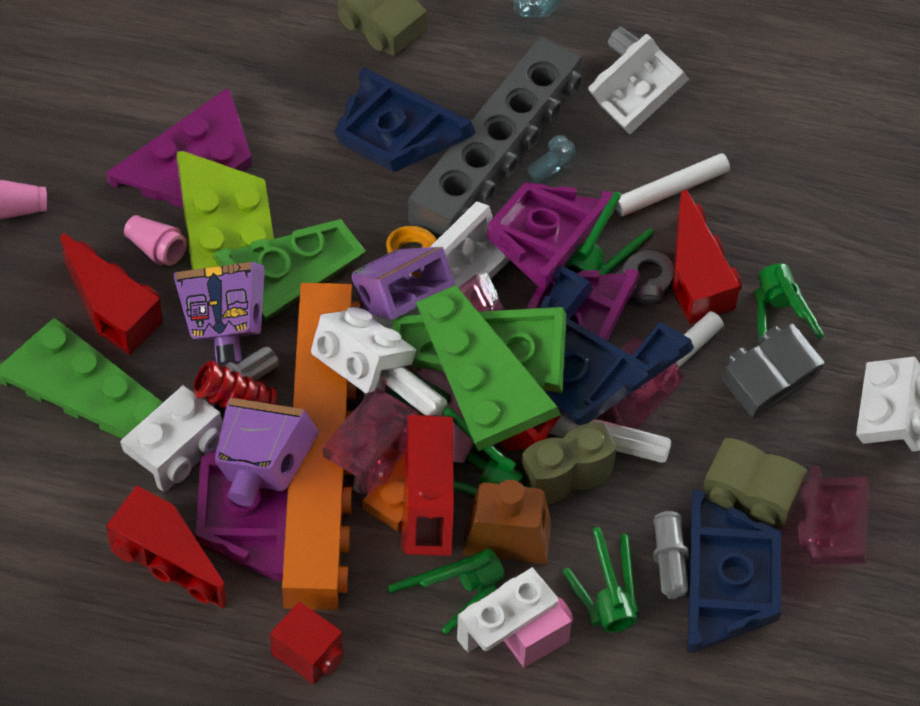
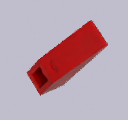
(701, 272)
(116, 304)
(428, 486)
(158, 538)

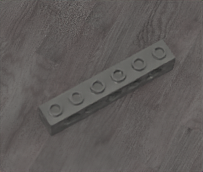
(503, 130)

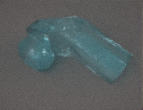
(535, 8)
(560, 154)

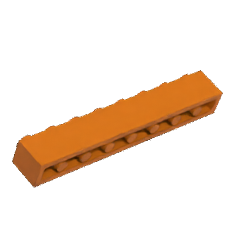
(317, 490)

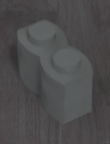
(772, 369)

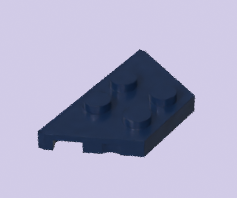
(397, 124)
(730, 574)

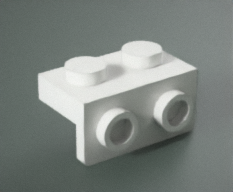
(637, 84)
(468, 248)
(359, 347)
(891, 402)
(174, 437)
(505, 611)

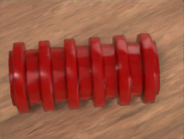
(219, 385)

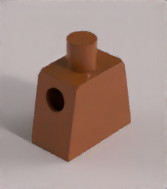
(509, 521)

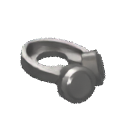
(655, 288)

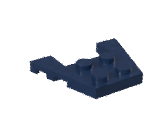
(597, 371)

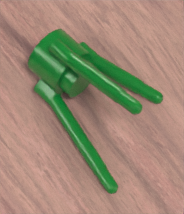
(589, 255)
(781, 291)
(494, 471)
(475, 573)
(614, 608)

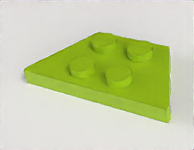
(221, 208)

